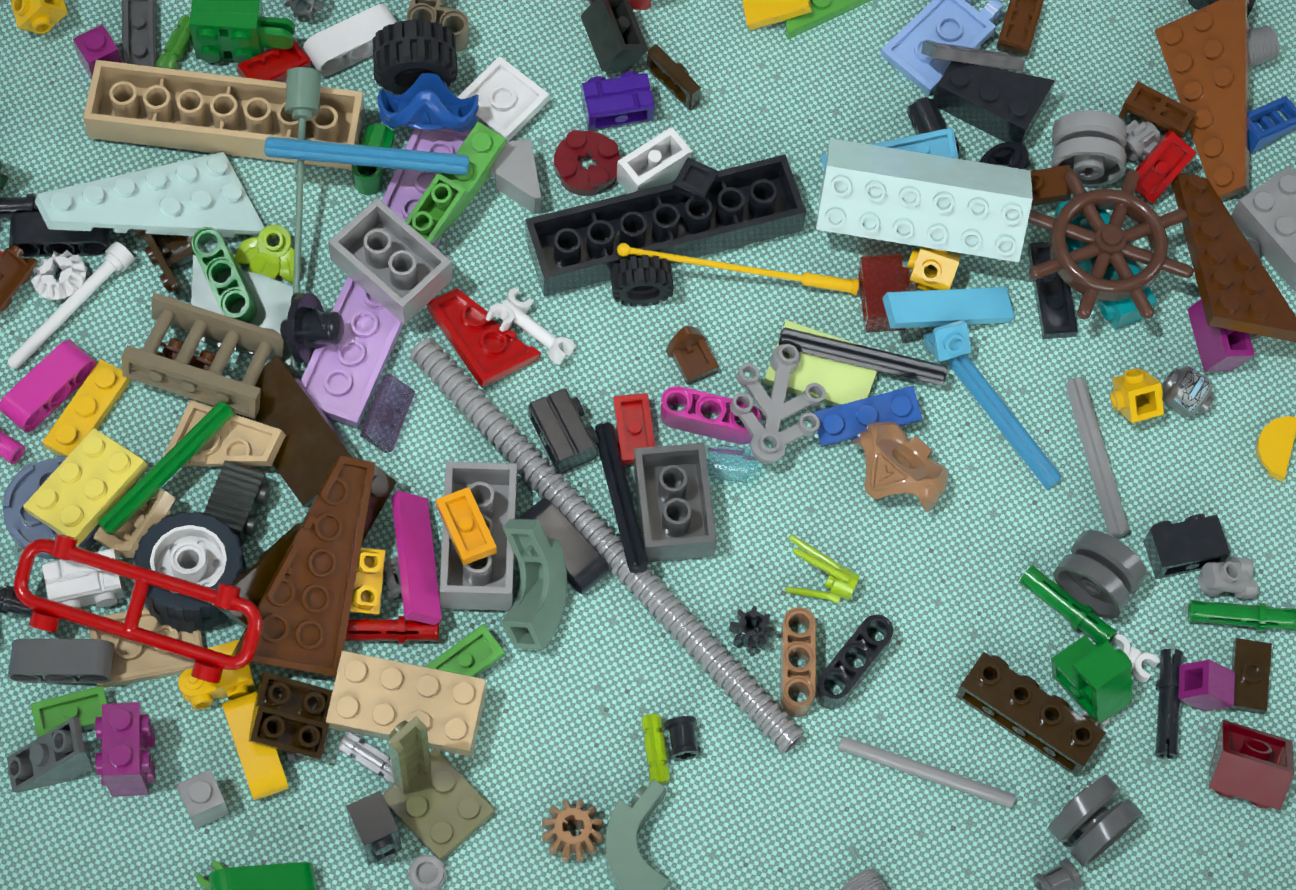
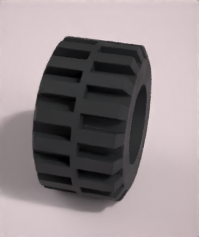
(413, 48)

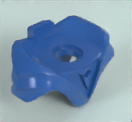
(428, 106)

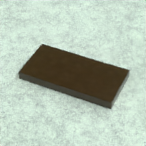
(310, 437)

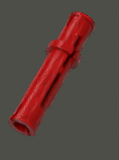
(391, 630)

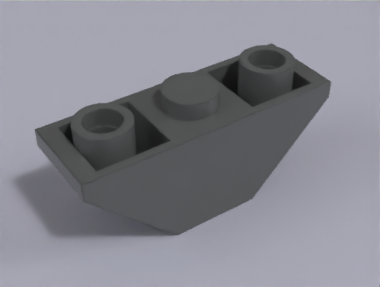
(51, 758)

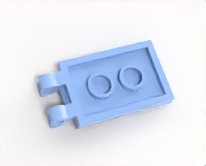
(941, 22)

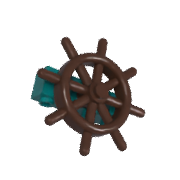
(1103, 250)

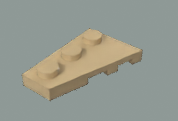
(237, 441)

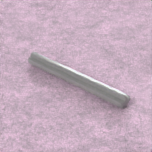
(1097, 457)

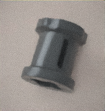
(390, 573)
(1060, 878)

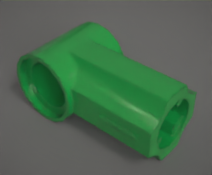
(377, 136)

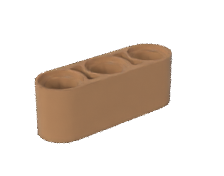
(802, 646)

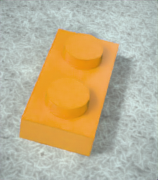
(466, 526)

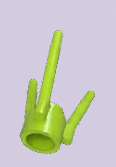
(840, 579)

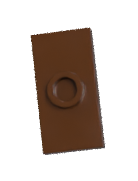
(1019, 26)
(1049, 185)

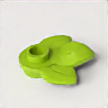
(268, 259)

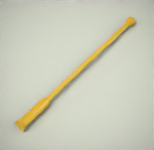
(807, 279)

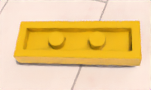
(86, 408)

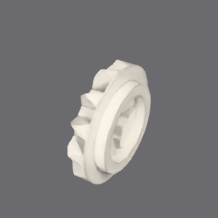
(70, 278)

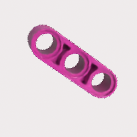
(47, 385)
(692, 420)

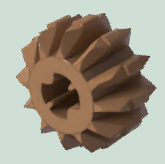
(563, 839)

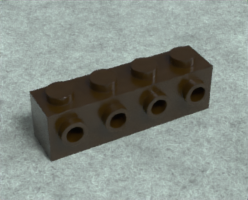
(1031, 713)

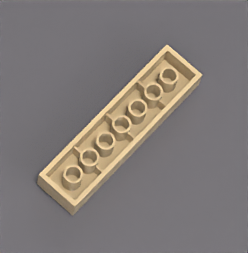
(210, 111)

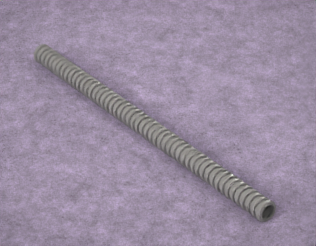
(610, 547)

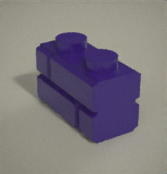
(617, 100)

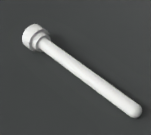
(117, 258)

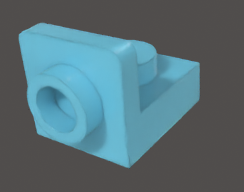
(948, 341)

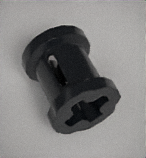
(683, 738)

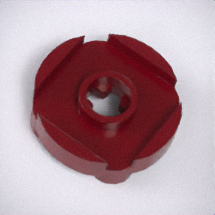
(584, 145)

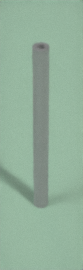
(926, 772)

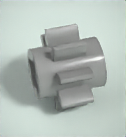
(1140, 139)

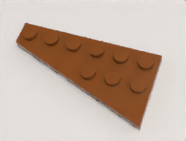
(1211, 76)

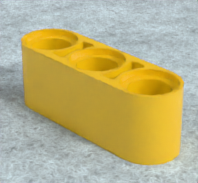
(259, 762)

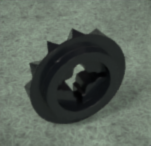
(1007, 153)

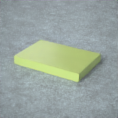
(840, 380)

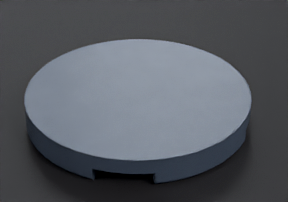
(20, 524)

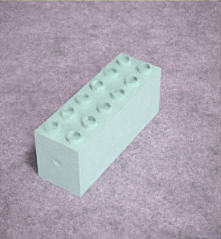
(925, 200)

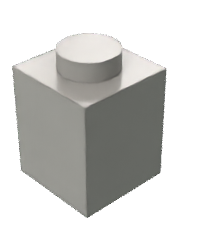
(202, 799)

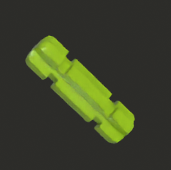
(655, 748)

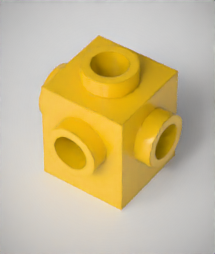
(38, 15)
(932, 277)
(1137, 395)

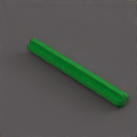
(166, 468)

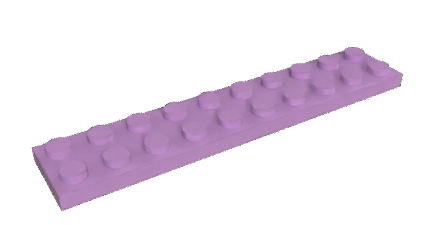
(346, 374)

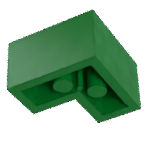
(1094, 677)

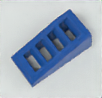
(1256, 136)

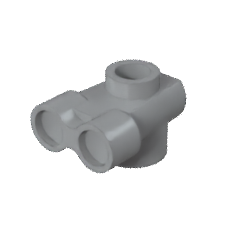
(1230, 577)

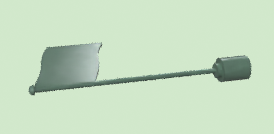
(270, 295)

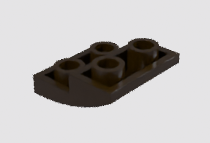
(290, 716)

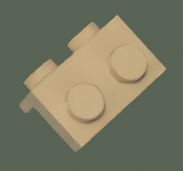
(127, 537)

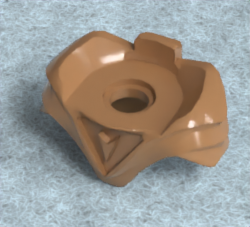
(900, 465)

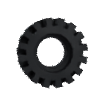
(642, 280)

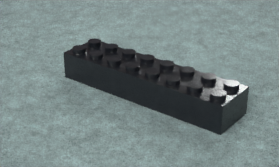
(741, 209)

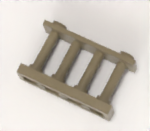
(193, 382)

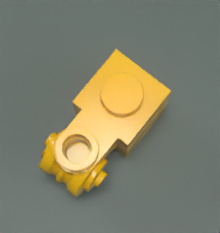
(231, 686)

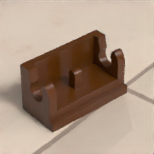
(1158, 110)

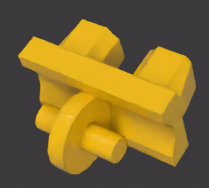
(368, 582)

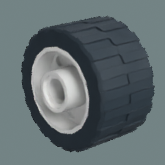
(194, 550)

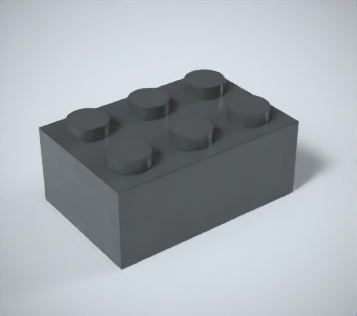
(674, 502)

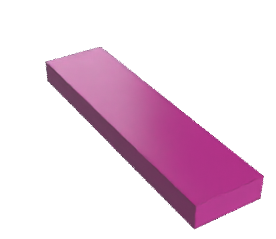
(416, 558)

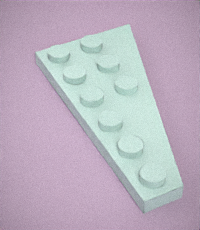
(158, 200)

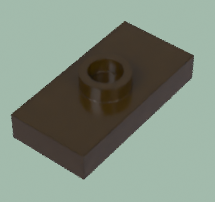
(673, 77)
(1252, 671)

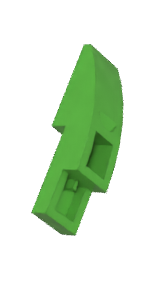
(452, 193)

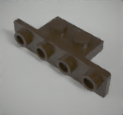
(170, 254)

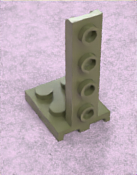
(431, 793)

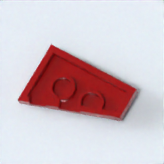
(477, 341)

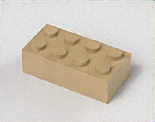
(380, 693)

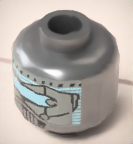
(1187, 391)

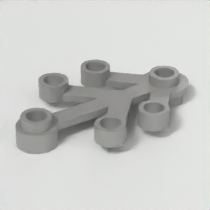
(774, 406)

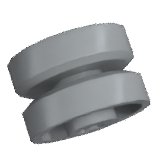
(1091, 146)

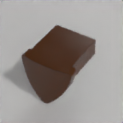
(692, 354)

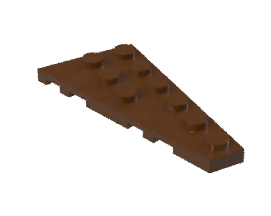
(1228, 273)
(314, 585)

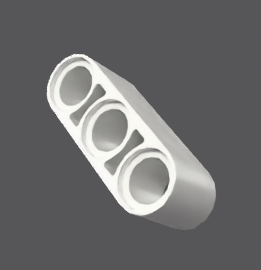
(347, 40)

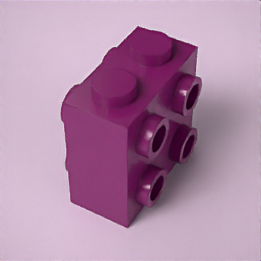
(125, 753)

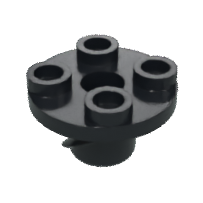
(310, 327)

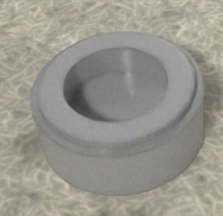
(427, 873)

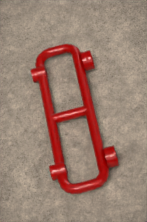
(48, 613)

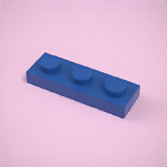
(849, 419)

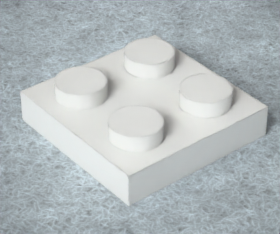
(505, 98)

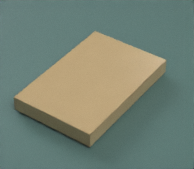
(140, 662)

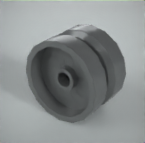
(1101, 573)
(1090, 815)

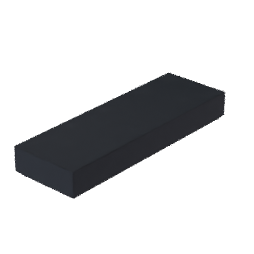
(1052, 298)

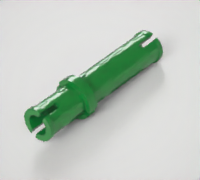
(1062, 602)
(1255, 616)

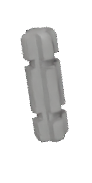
(367, 756)

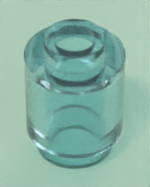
(731, 463)

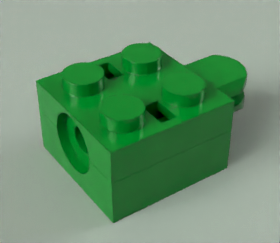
(236, 30)

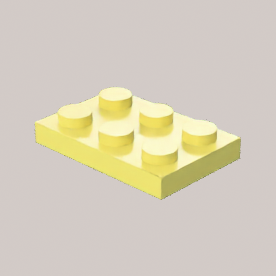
(85, 486)

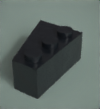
(993, 99)

